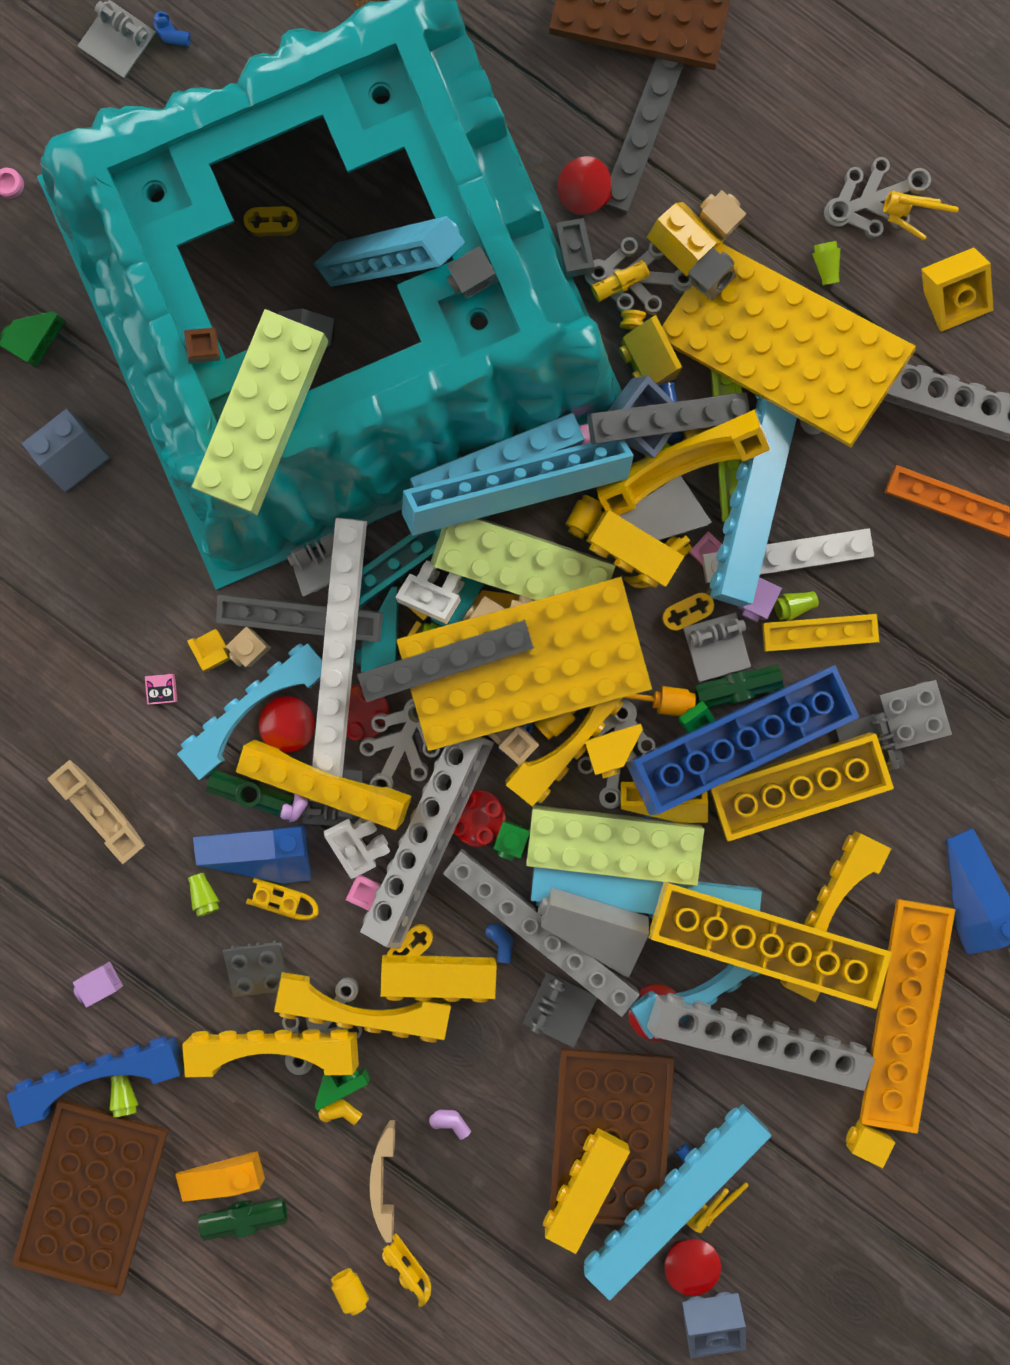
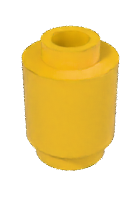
(584, 516)
(555, 725)
(349, 1292)

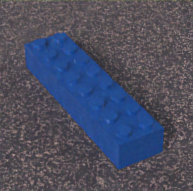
(742, 740)

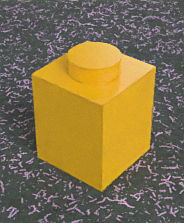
(869, 1143)

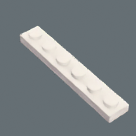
(807, 552)

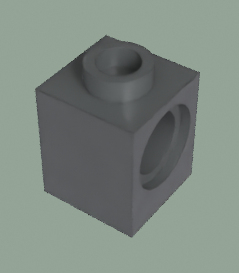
(471, 273)
(712, 273)

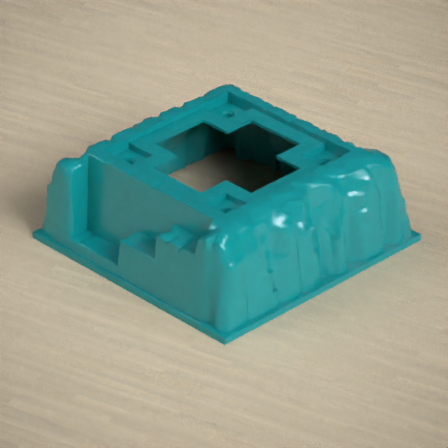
(394, 417)

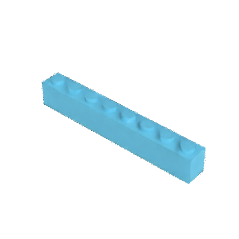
(391, 252)
(514, 485)
(752, 510)
(630, 893)
(675, 1201)

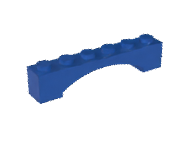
(157, 1061)

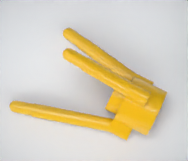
(900, 205)
(707, 1214)

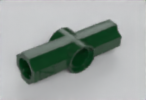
(739, 686)
(233, 788)
(242, 1218)

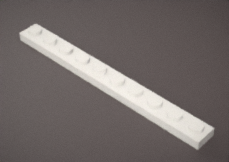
(339, 645)

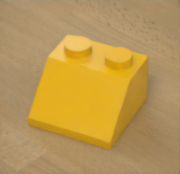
(683, 237)
(958, 288)
(650, 352)
(612, 750)

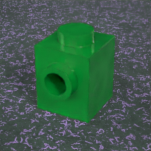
(511, 840)

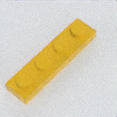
(820, 632)

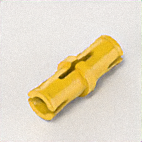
(620, 280)

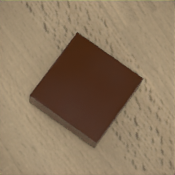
(202, 345)

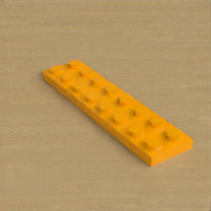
(907, 1016)

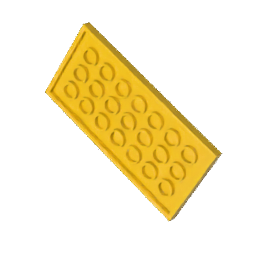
(790, 347)
(580, 658)

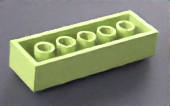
(260, 412)
(516, 560)
(615, 845)

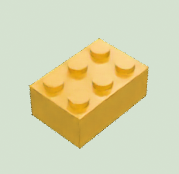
(634, 550)

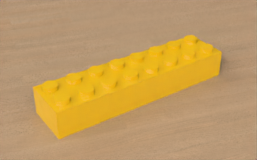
(769, 945)

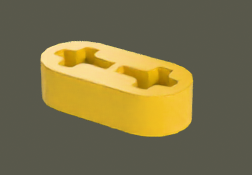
(271, 228)
(691, 617)
(419, 948)

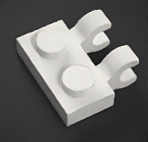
(428, 598)
(350, 848)

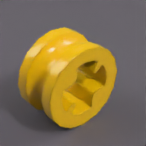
(632, 319)

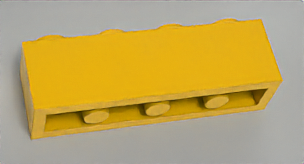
(438, 977)
(586, 1190)

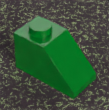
(31, 336)

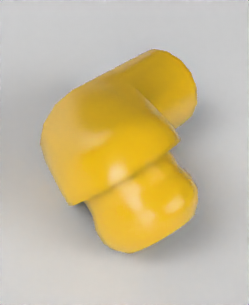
(340, 1109)

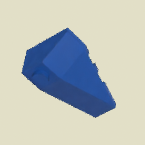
(265, 854)
(977, 895)

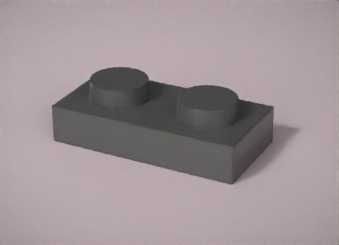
(575, 247)

